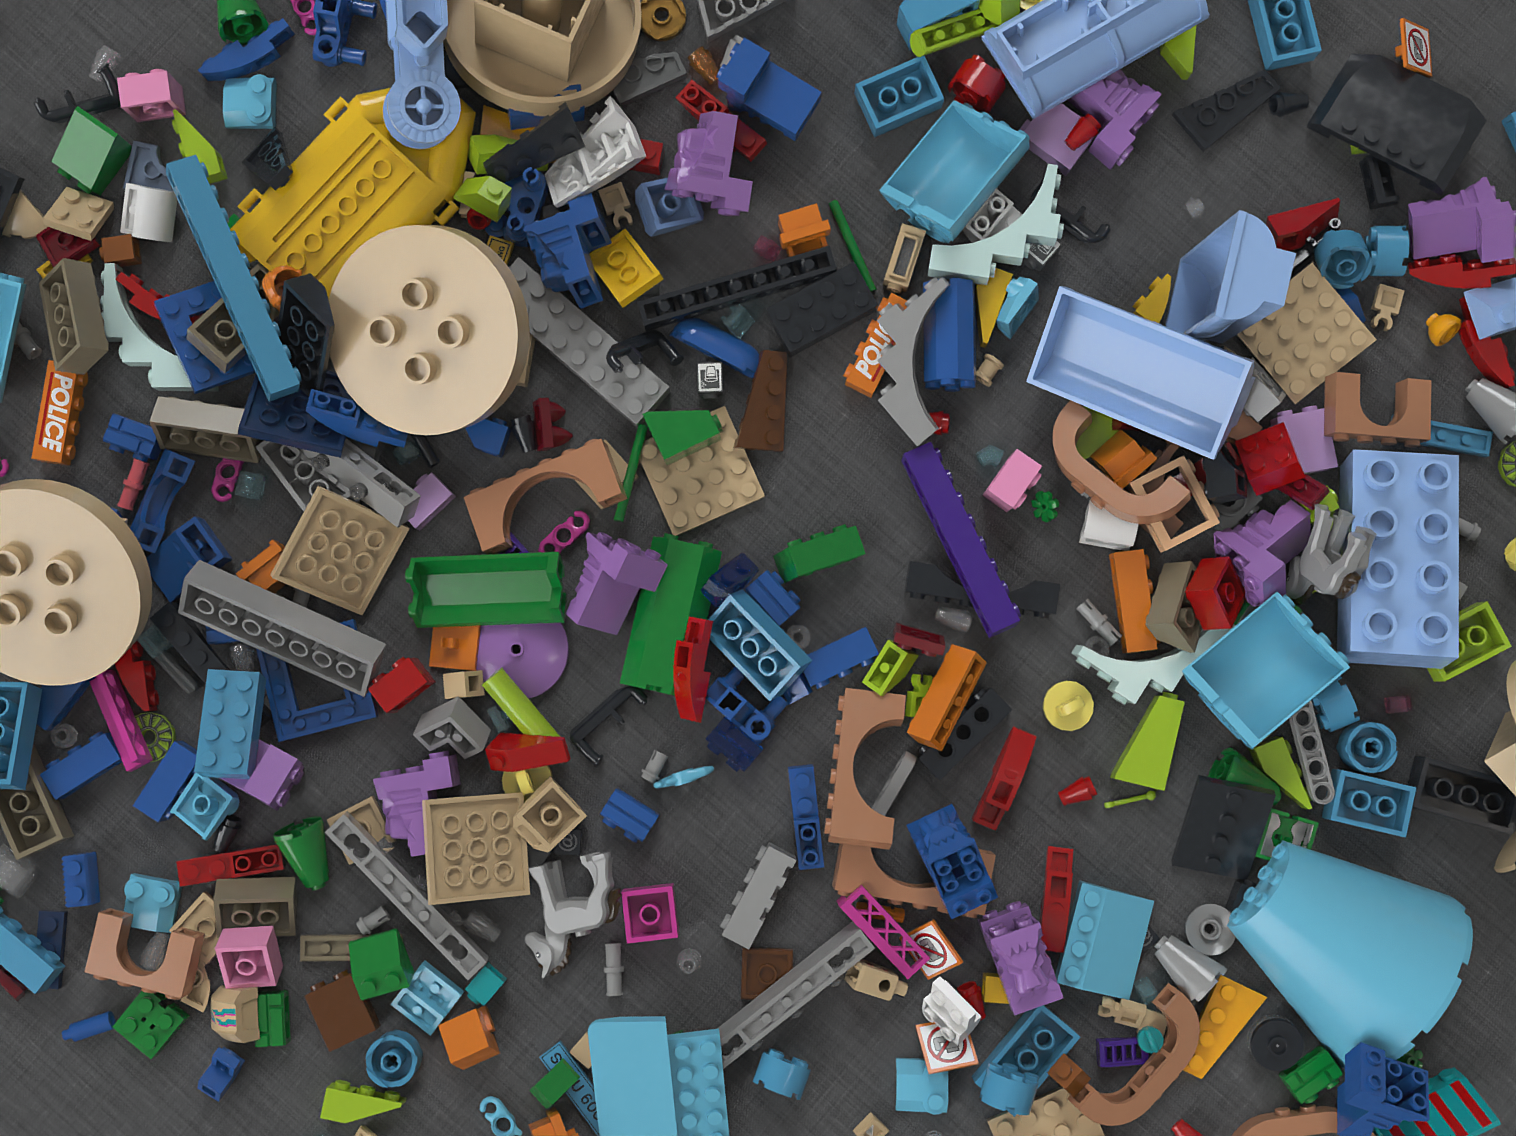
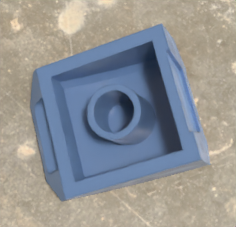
(664, 212)

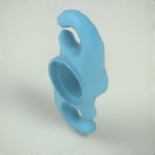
(683, 777)
(501, 1111)

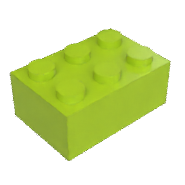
(1478, 640)

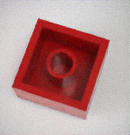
(1270, 459)
(1216, 593)
(401, 684)

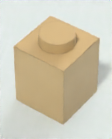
(463, 684)

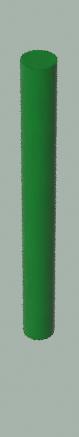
(851, 243)
(631, 471)

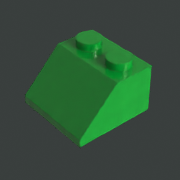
(380, 964)

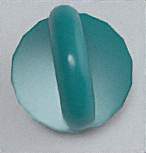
(1150, 1039)

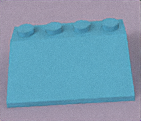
(1104, 940)

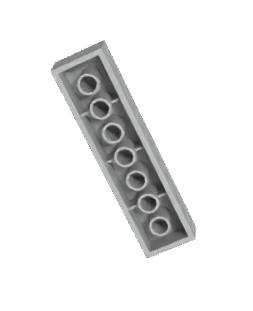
(584, 347)
(281, 628)

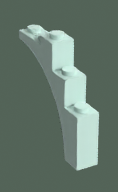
(977, 259)
(136, 345)
(1133, 676)

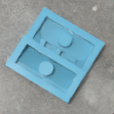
(427, 998)

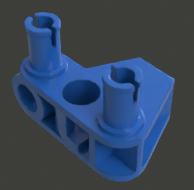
(330, 32)
(527, 192)
(745, 711)

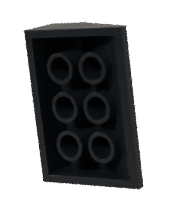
(307, 329)

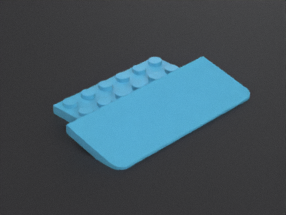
(656, 1080)

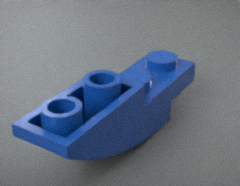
(239, 60)
(350, 420)
(806, 817)

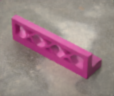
(121, 720)
(875, 935)

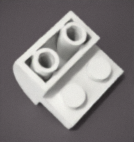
(148, 213)
(992, 217)
(1106, 530)
(950, 1011)

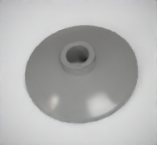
(1220, 937)

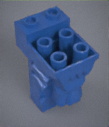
(766, 90)
(564, 247)
(952, 861)
(1379, 1092)

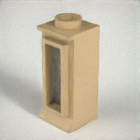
(903, 258)

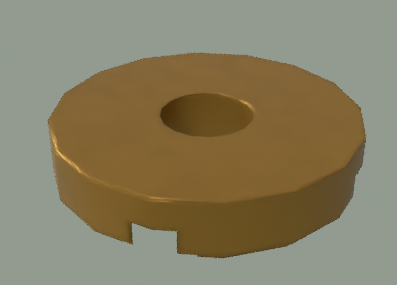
(665, 29)

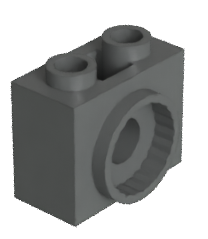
(1236, 511)

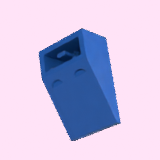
(181, 552)

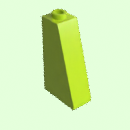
(1152, 745)

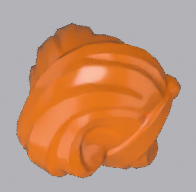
(274, 282)

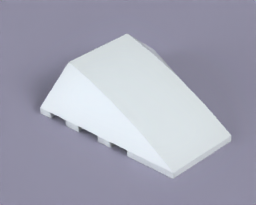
(609, 151)

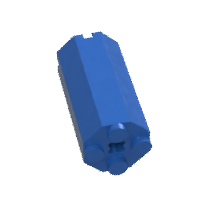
(951, 338)

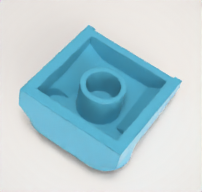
(250, 103)
(1019, 302)
(205, 804)
(152, 902)
(918, 1090)

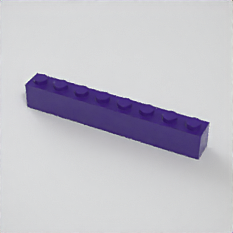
(960, 539)

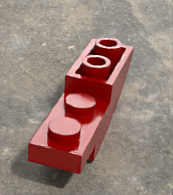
(698, 101)
(1451, 273)
(142, 298)
(1486, 354)
(688, 669)
(138, 678)
(1005, 778)
(229, 865)
(1056, 897)

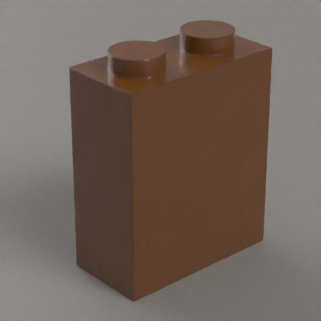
(340, 1011)

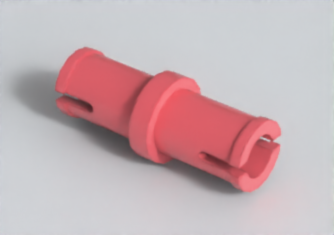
(133, 484)

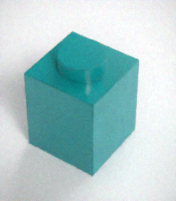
(485, 984)

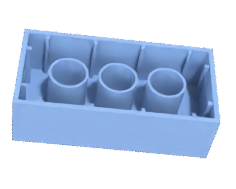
(1410, 590)

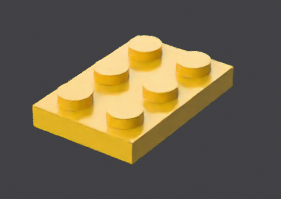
(625, 268)

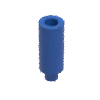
(90, 1027)

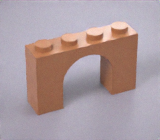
(1346, 419)
(111, 960)

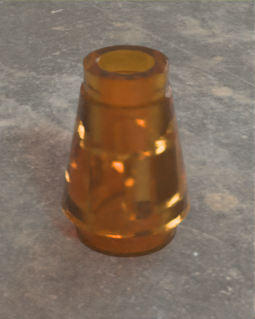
(704, 64)

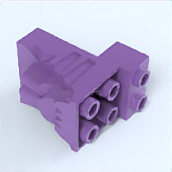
(1121, 110)
(705, 163)
(1463, 223)
(1264, 548)
(611, 581)
(272, 777)
(404, 795)
(1020, 957)

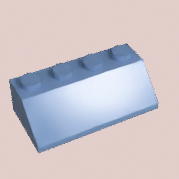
(1493, 308)

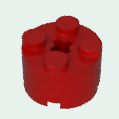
(977, 84)

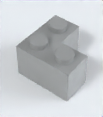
(454, 725)

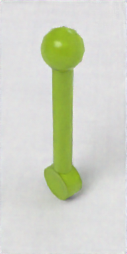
(1150, 795)

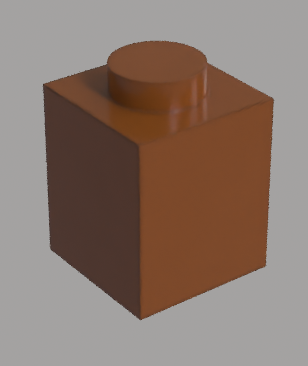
(121, 250)
(1069, 1075)

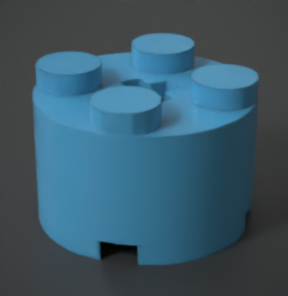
(1387, 249)
(1343, 258)
(1335, 707)
(1381, 745)
(408, 1061)
(782, 1074)
(1008, 1088)

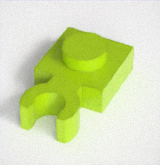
(915, 697)

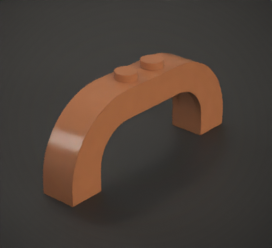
(1103, 492)
(1156, 1072)
(1296, 1122)

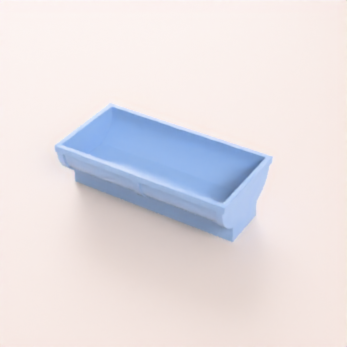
(1075, 43)
(1230, 281)
(1141, 372)

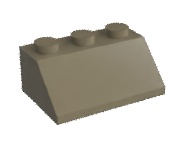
(1171, 614)
(256, 904)

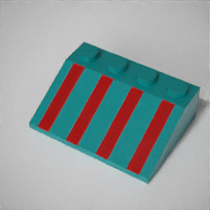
(1453, 1110)

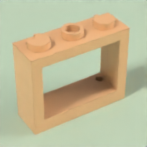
(1209, 510)

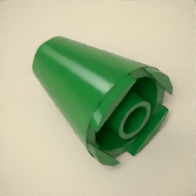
(240, 20)
(1238, 769)
(305, 850)

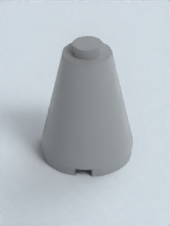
(1495, 406)
(1188, 968)

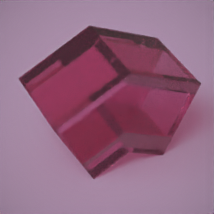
(767, 248)
(1398, 704)

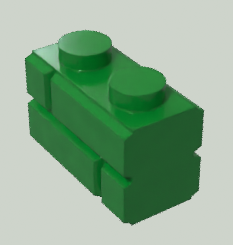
(273, 1018)
(1311, 1075)

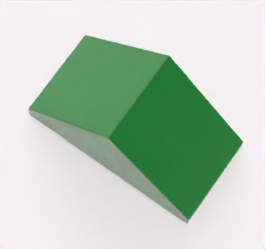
(554, 1083)

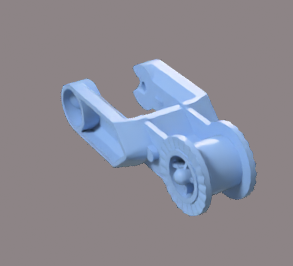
(422, 101)

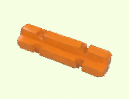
(896, 913)

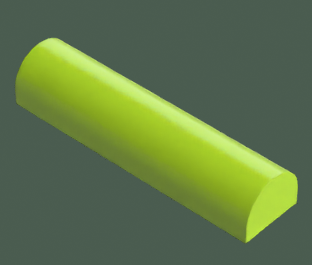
(949, 32)
(517, 705)

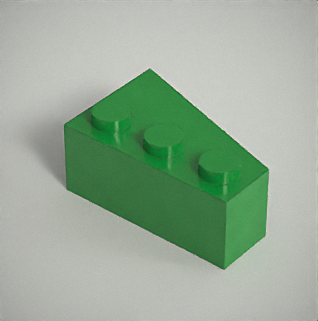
(819, 552)

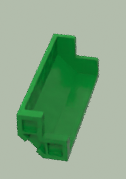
(487, 589)
(664, 614)

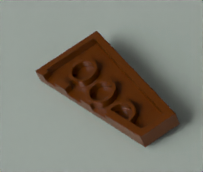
(765, 410)

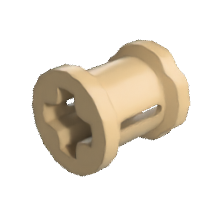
(988, 369)

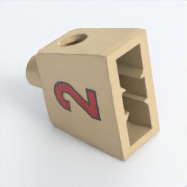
(875, 980)

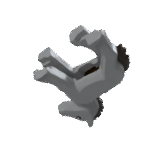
(1321, 563)
(571, 914)

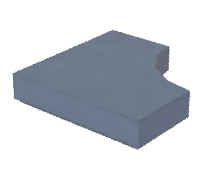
(146, 167)

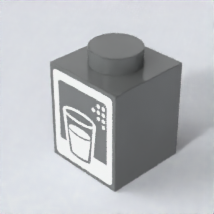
(1040, 255)
(710, 380)

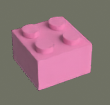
(150, 95)
(1012, 480)
(249, 957)

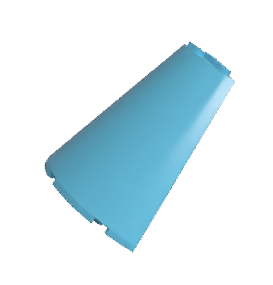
(1354, 948)

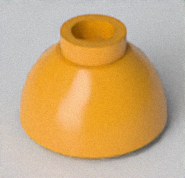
(1442, 328)

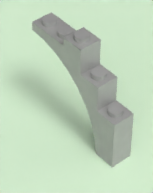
(903, 326)

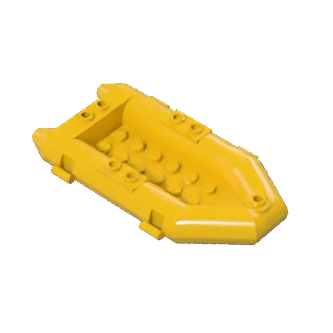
(351, 189)

